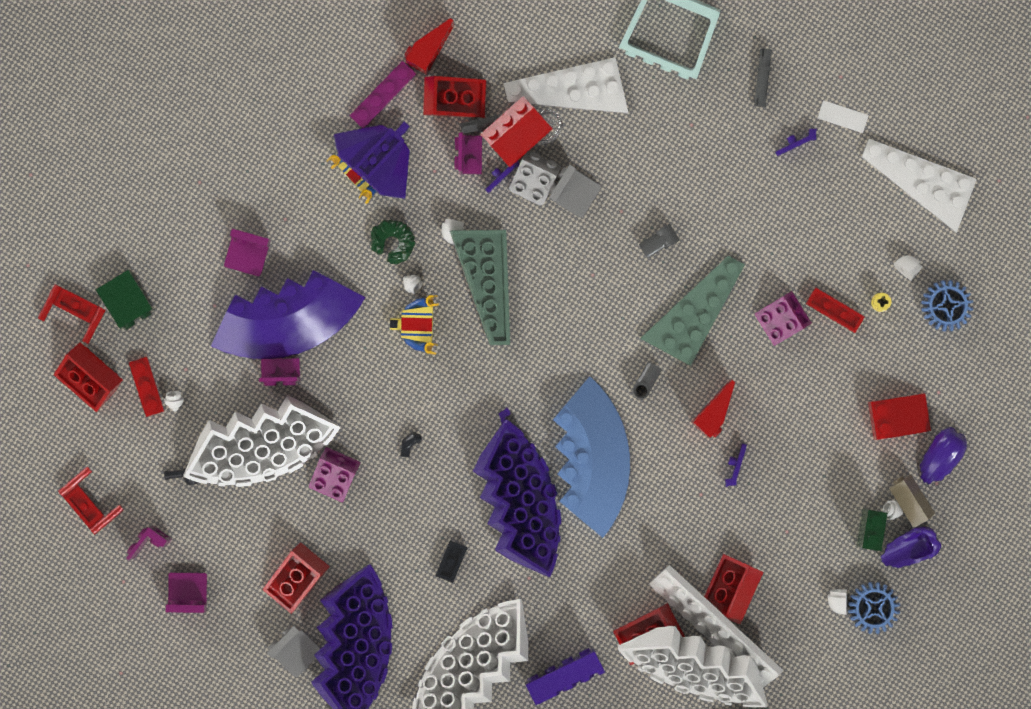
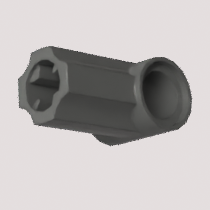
(662, 239)
(647, 380)

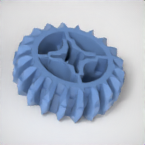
(946, 297)
(867, 614)

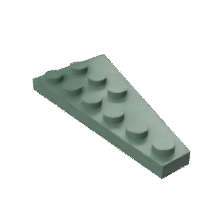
(486, 270)
(690, 320)

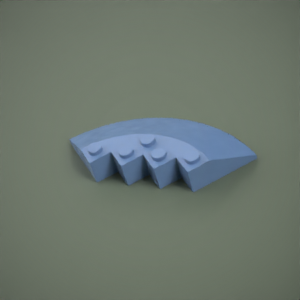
(596, 455)

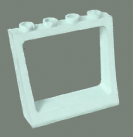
(667, 65)

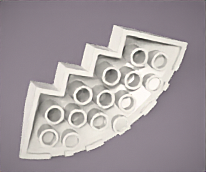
(260, 446)
(474, 659)
(695, 667)

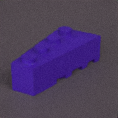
(564, 676)

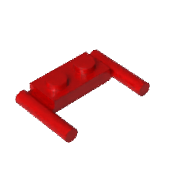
(76, 306)
(84, 506)

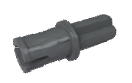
(478, 124)

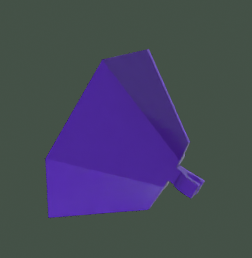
(377, 157)

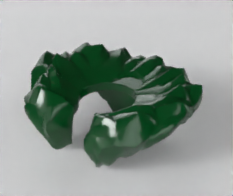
(393, 229)

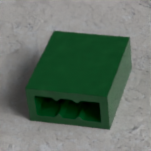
(125, 300)
(872, 529)

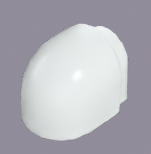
(448, 226)
(908, 266)
(838, 601)

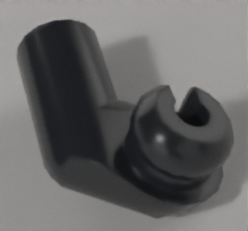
(408, 442)

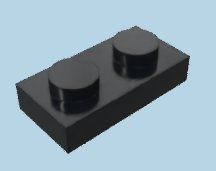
(451, 561)

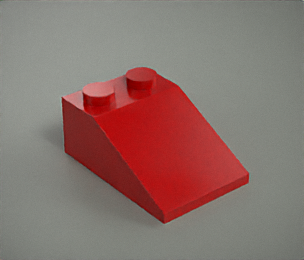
(426, 49)
(454, 97)
(713, 414)
(899, 416)
(296, 577)
(659, 617)

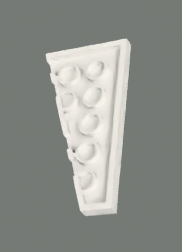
(579, 87)
(931, 185)

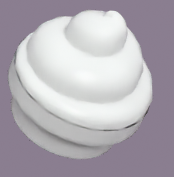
(412, 283)
(174, 400)
(893, 509)

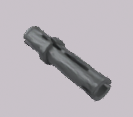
(763, 77)

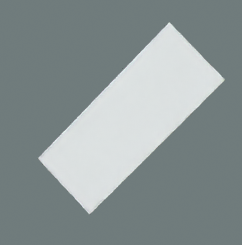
(843, 116)

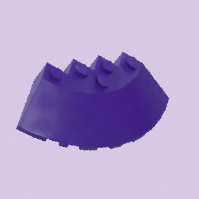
(286, 322)
(522, 500)
(357, 642)

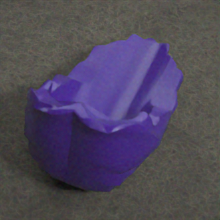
(942, 455)
(911, 548)

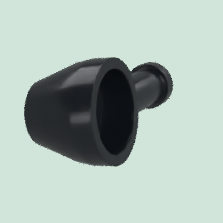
(178, 474)

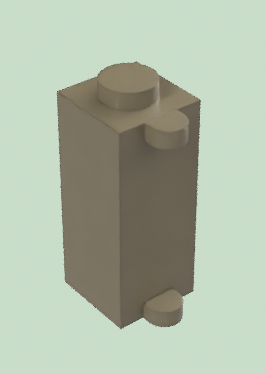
(911, 500)

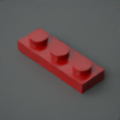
(835, 310)
(146, 386)

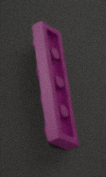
(382, 95)

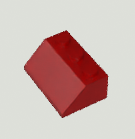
(516, 131)
(88, 376)
(733, 588)

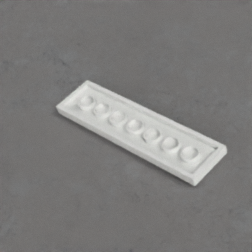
(711, 621)

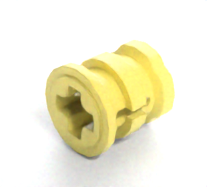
(876, 306)

